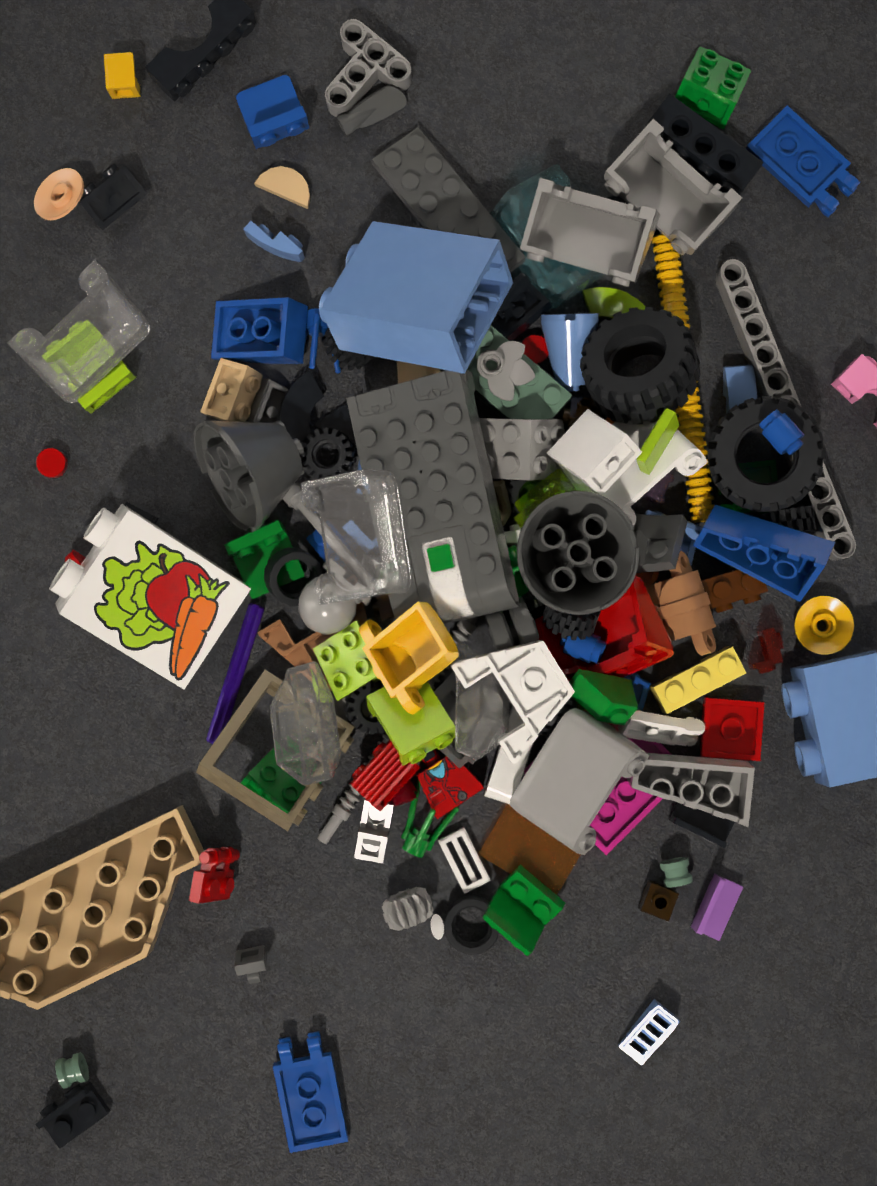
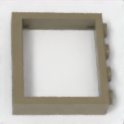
(265, 684)

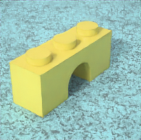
(697, 680)

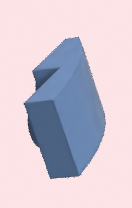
(281, 245)
(738, 384)

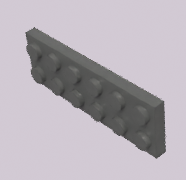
(438, 194)

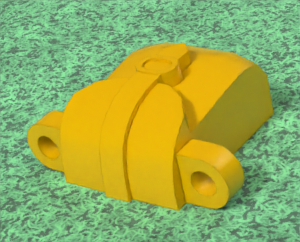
(409, 652)

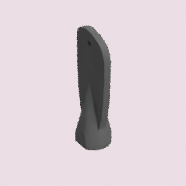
(372, 109)

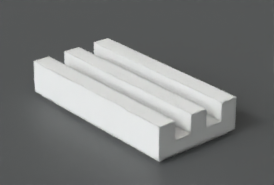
(453, 837)

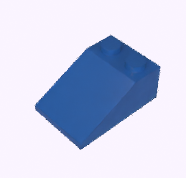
(260, 331)

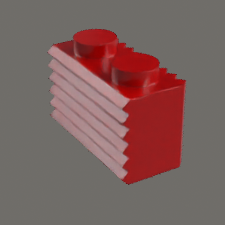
(382, 776)

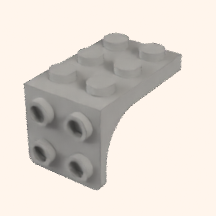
(520, 447)

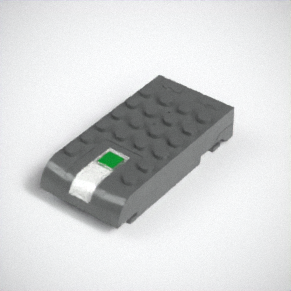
(448, 502)

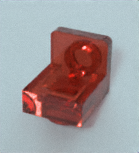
(771, 644)

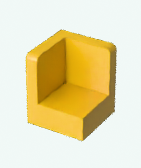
(121, 75)

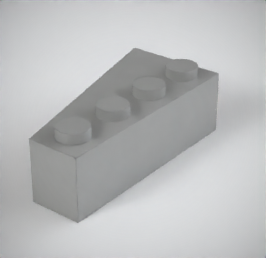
(700, 783)

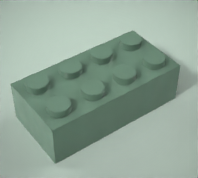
(535, 400)

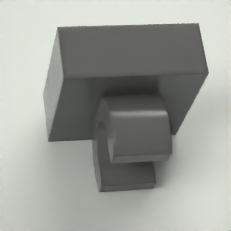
(251, 962)

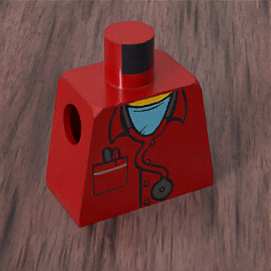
(446, 784)

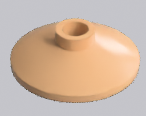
(58, 194)

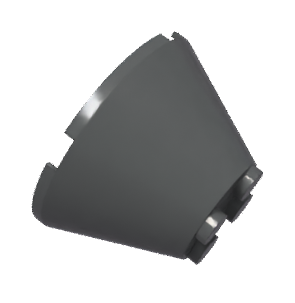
(248, 466)
(577, 552)

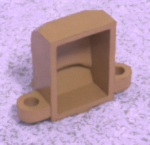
(685, 606)

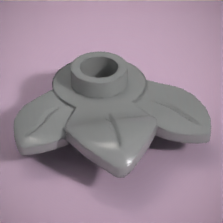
(510, 369)

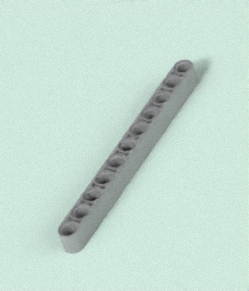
(776, 368)

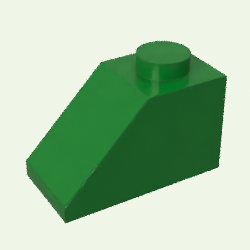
(604, 696)

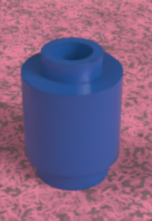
(782, 432)
(586, 650)

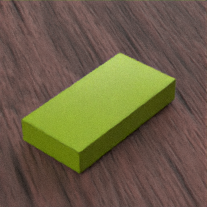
(657, 441)

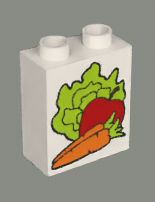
(148, 594)

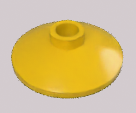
(838, 625)

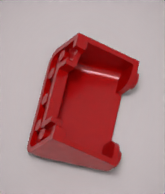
(632, 634)

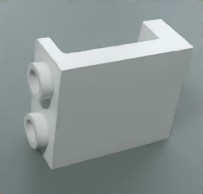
(594, 452)

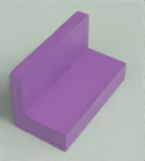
(716, 907)

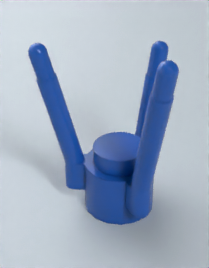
(316, 329)

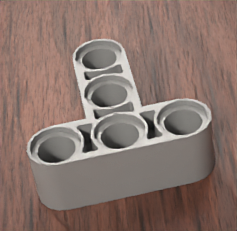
(364, 65)

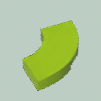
(609, 301)

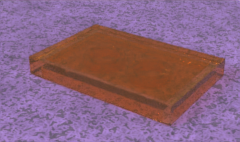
(519, 841)

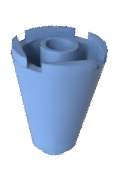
(564, 340)

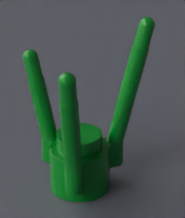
(418, 840)

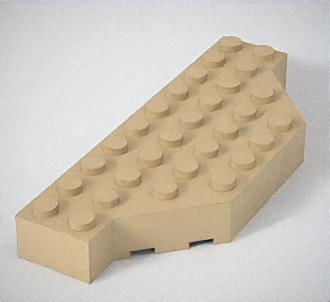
(92, 911)

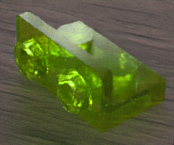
(552, 485)

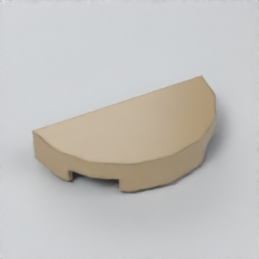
(286, 184)

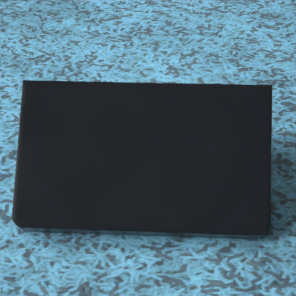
(702, 824)

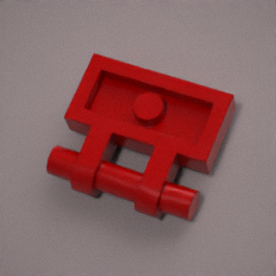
(215, 877)

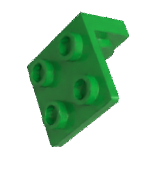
(712, 86)
(252, 555)
(273, 783)
(522, 909)

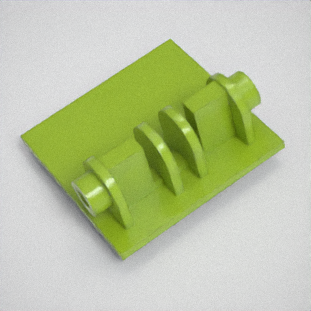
(345, 661)

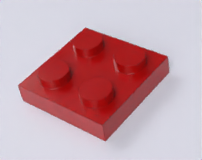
(732, 729)

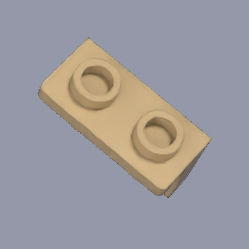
(231, 391)

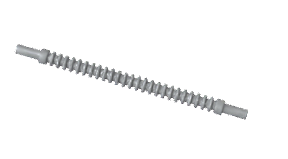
(341, 811)

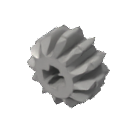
(407, 908)

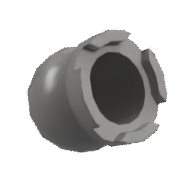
(327, 617)

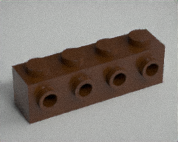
(732, 588)

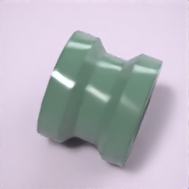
(676, 872)
(72, 1070)

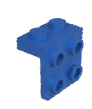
(272, 111)

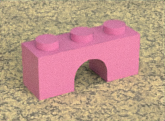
(858, 379)

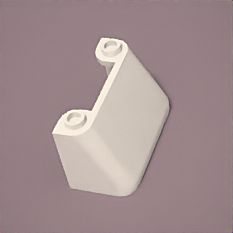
(633, 483)

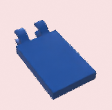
(803, 161)
(309, 1096)

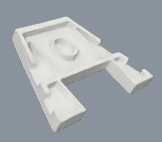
(530, 682)

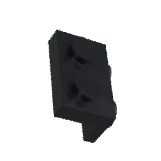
(520, 308)

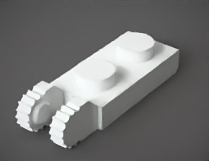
(662, 729)

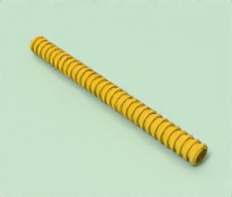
(689, 415)

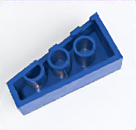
(765, 550)

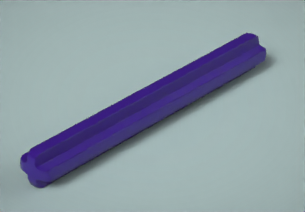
(235, 671)

